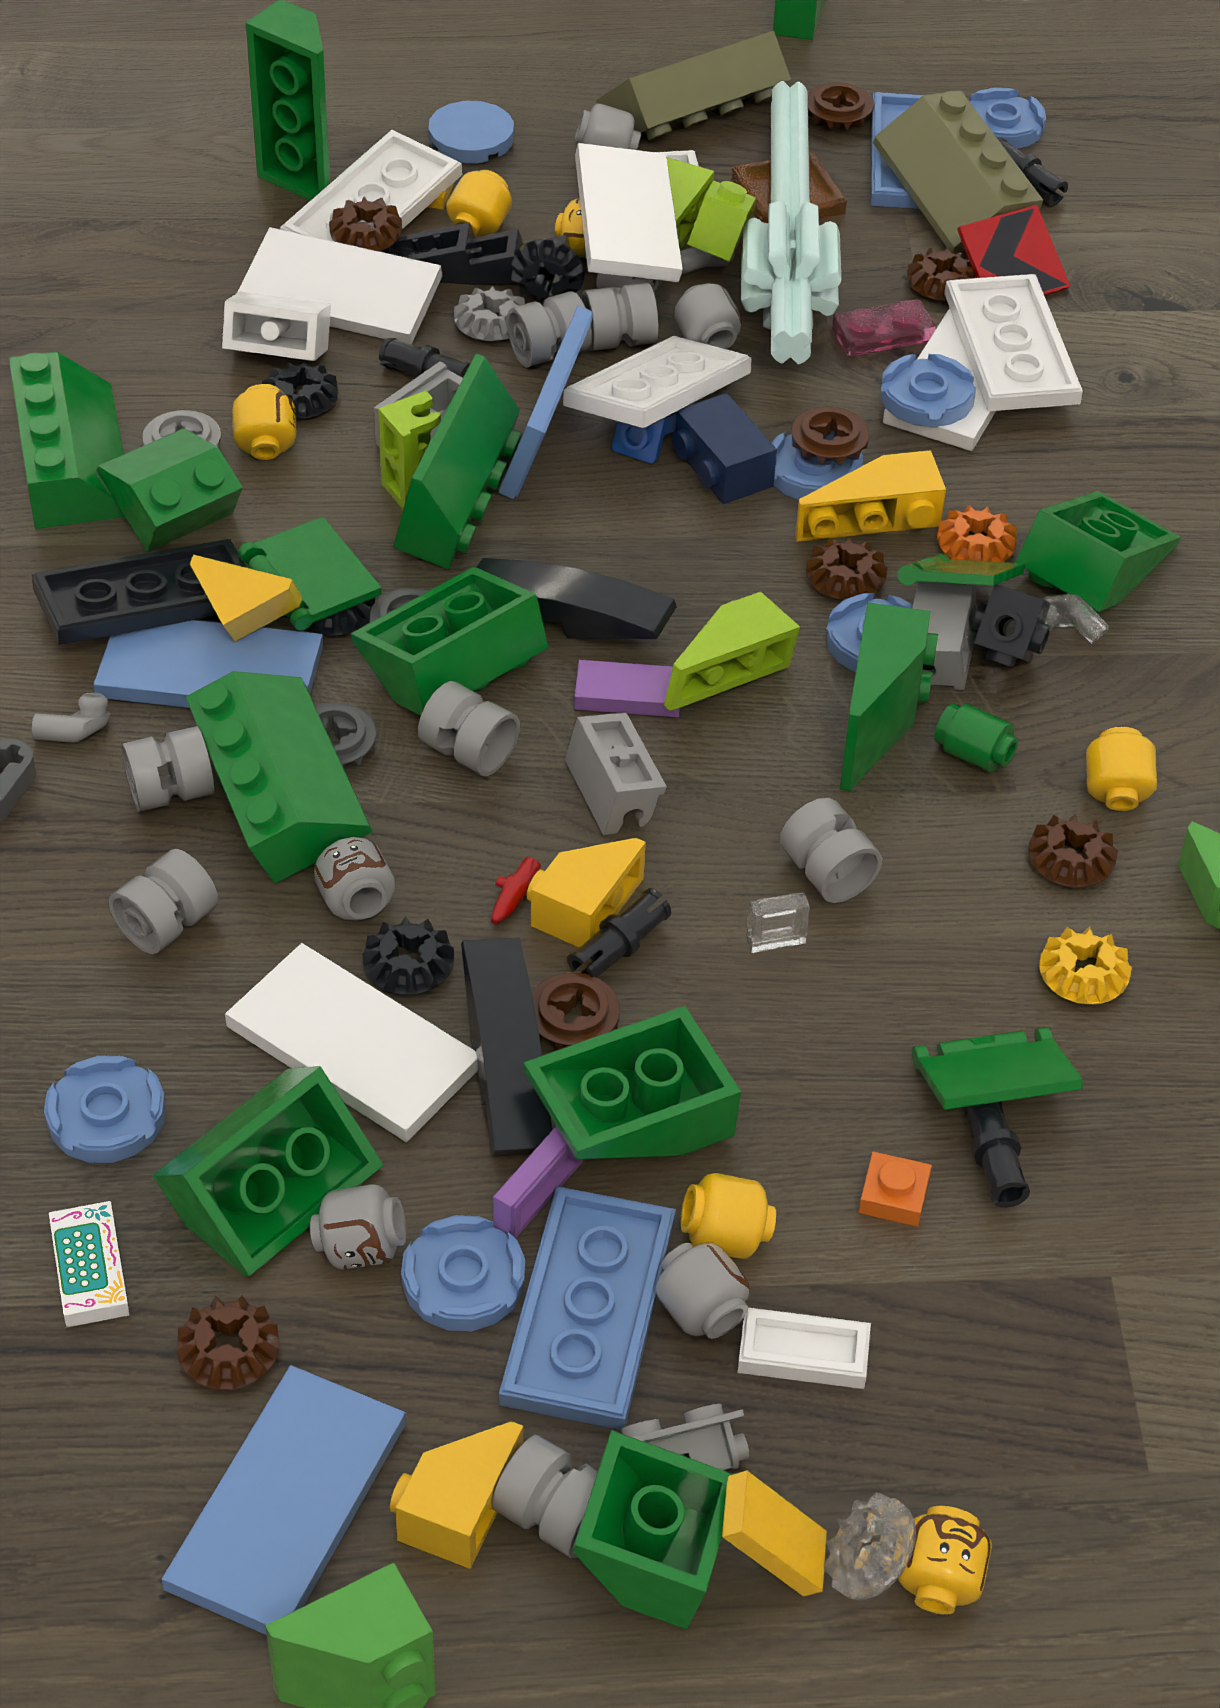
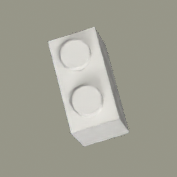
(276, 325)

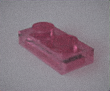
(883, 327)

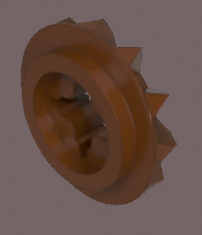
(826, 100)
(386, 223)
(950, 266)
(816, 423)
(840, 581)
(1065, 865)
(560, 994)
(227, 1366)

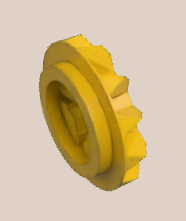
(1089, 984)

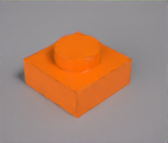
(895, 1189)

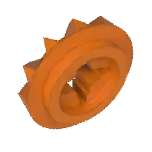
(958, 544)

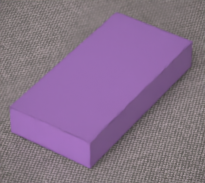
(623, 688)
(533, 1184)

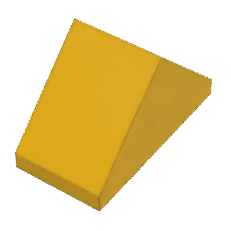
(244, 596)

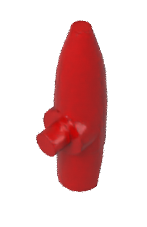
(513, 889)

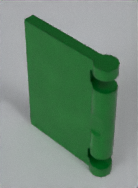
(320, 567)
(945, 570)
(996, 1068)

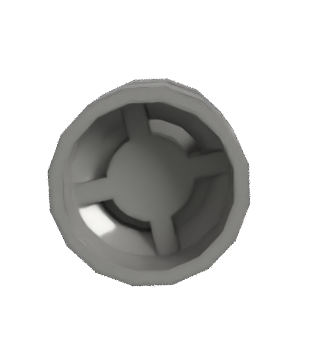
(622, 316)
(539, 330)
(466, 726)
(186, 762)
(834, 852)
(159, 905)
(545, 1492)

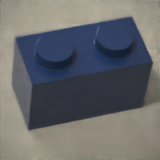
(724, 448)

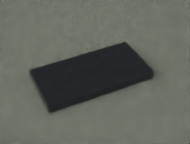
(128, 592)

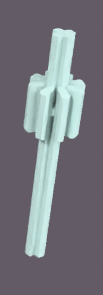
(792, 259)

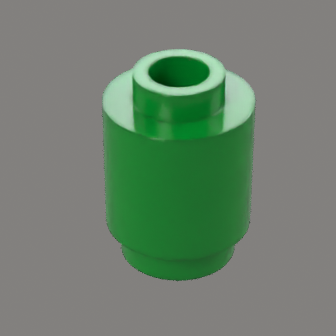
(976, 736)

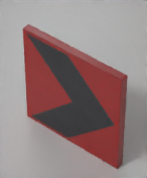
(1014, 246)

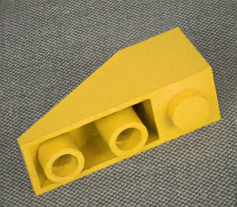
(879, 497)

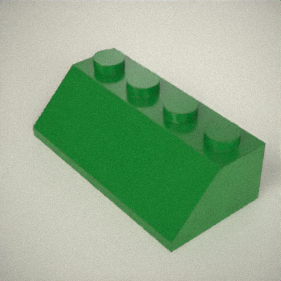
(289, 98)
(65, 434)
(459, 468)
(277, 768)

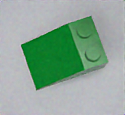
(1094, 548)
(886, 685)
(639, 1090)

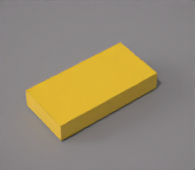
(774, 1533)

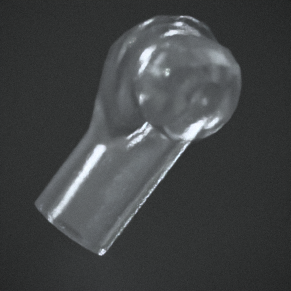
(1076, 612)

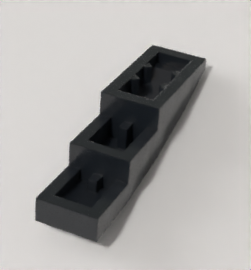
(464, 256)
(586, 601)
(504, 1038)

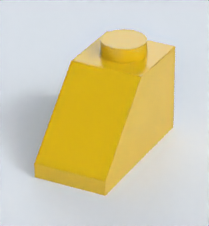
(585, 888)
(450, 1494)

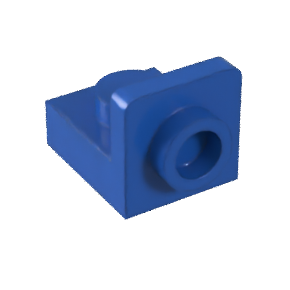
(643, 442)

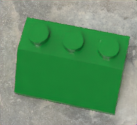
(455, 633)
(268, 1167)

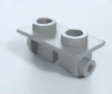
(703, 1438)

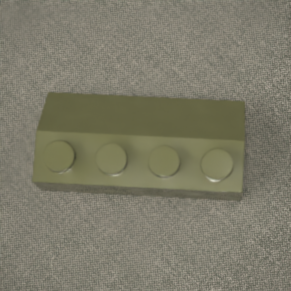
(701, 85)
(953, 165)

